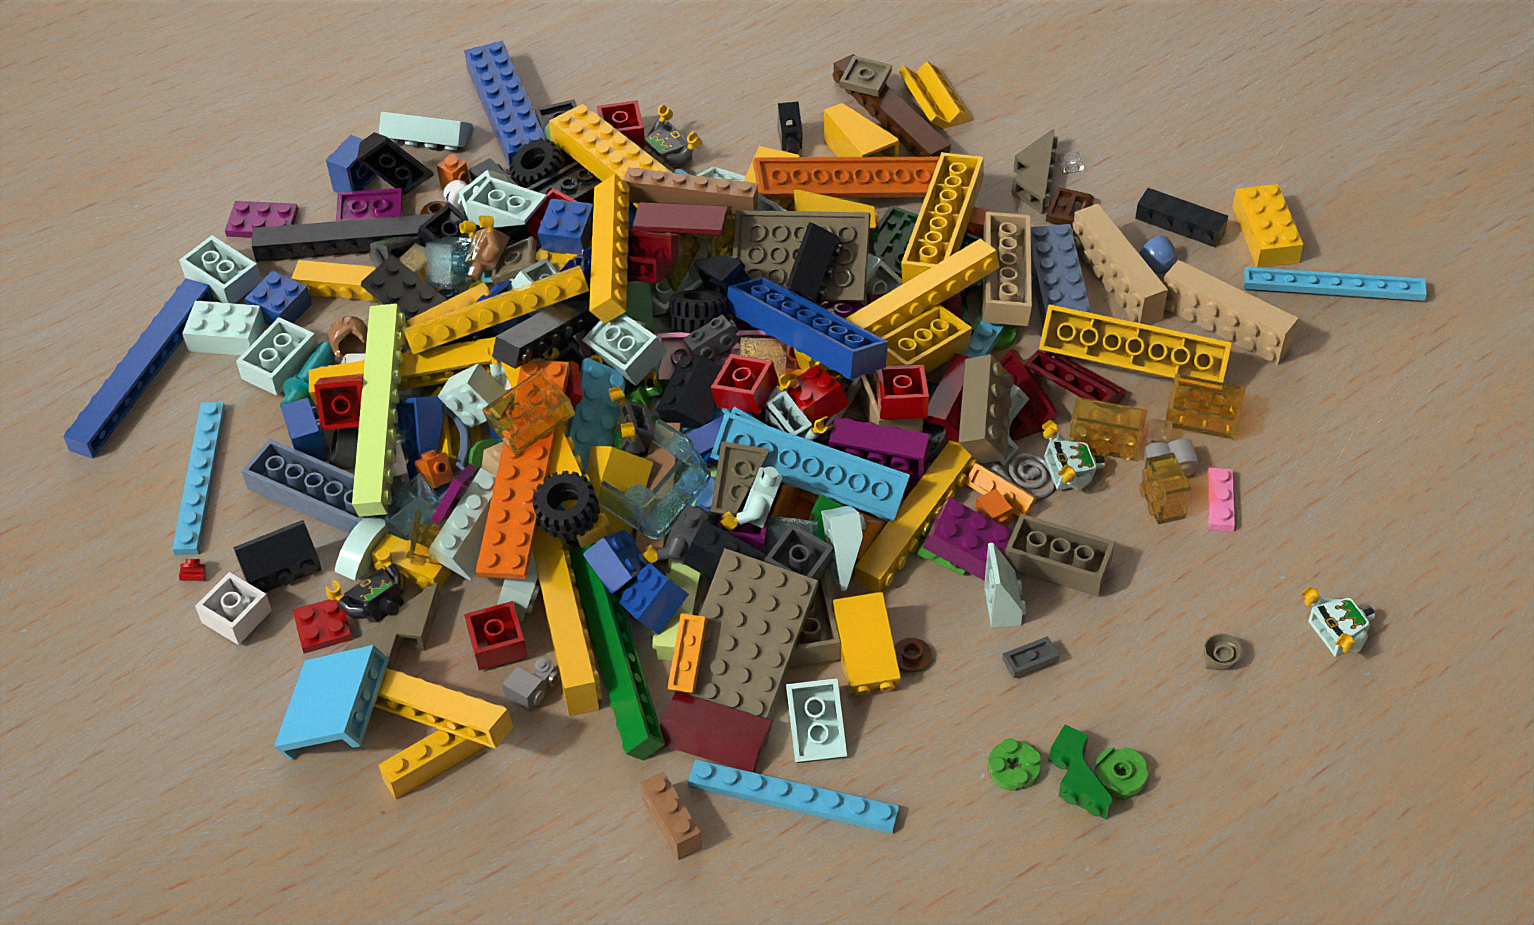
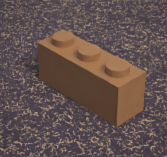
(671, 815)

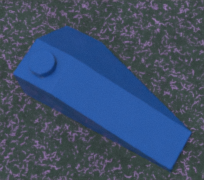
(421, 426)

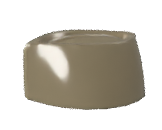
(1222, 651)

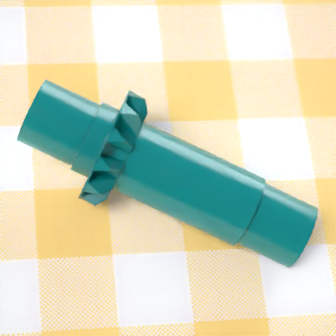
(298, 386)

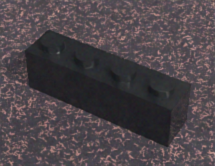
(1181, 217)

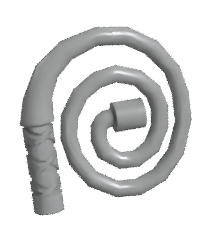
(1031, 474)

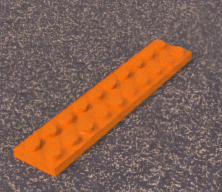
(844, 176)
(511, 514)

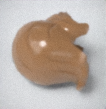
(348, 336)

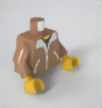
(485, 246)

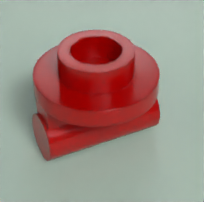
(192, 570)

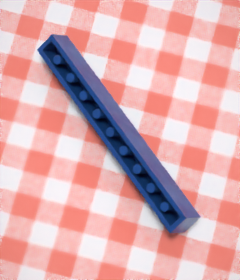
(135, 371)

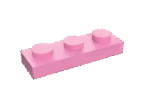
(1220, 499)

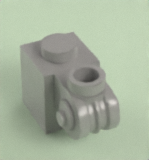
(527, 688)

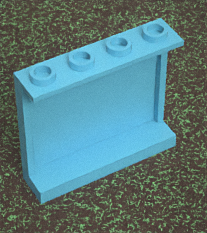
(332, 699)

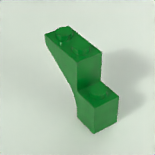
(1079, 784)

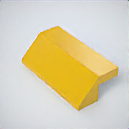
(935, 95)

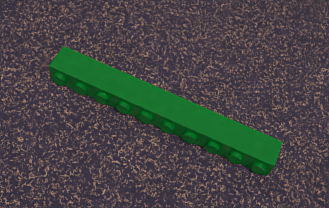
(618, 661)

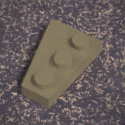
(734, 475)

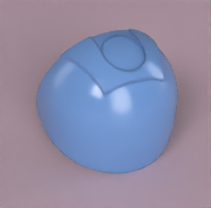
(1159, 254)

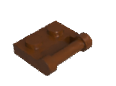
(1063, 204)

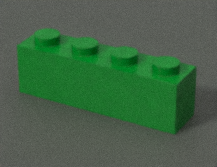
(640, 303)

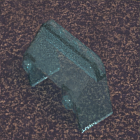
(659, 509)

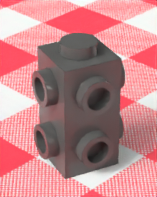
(713, 338)

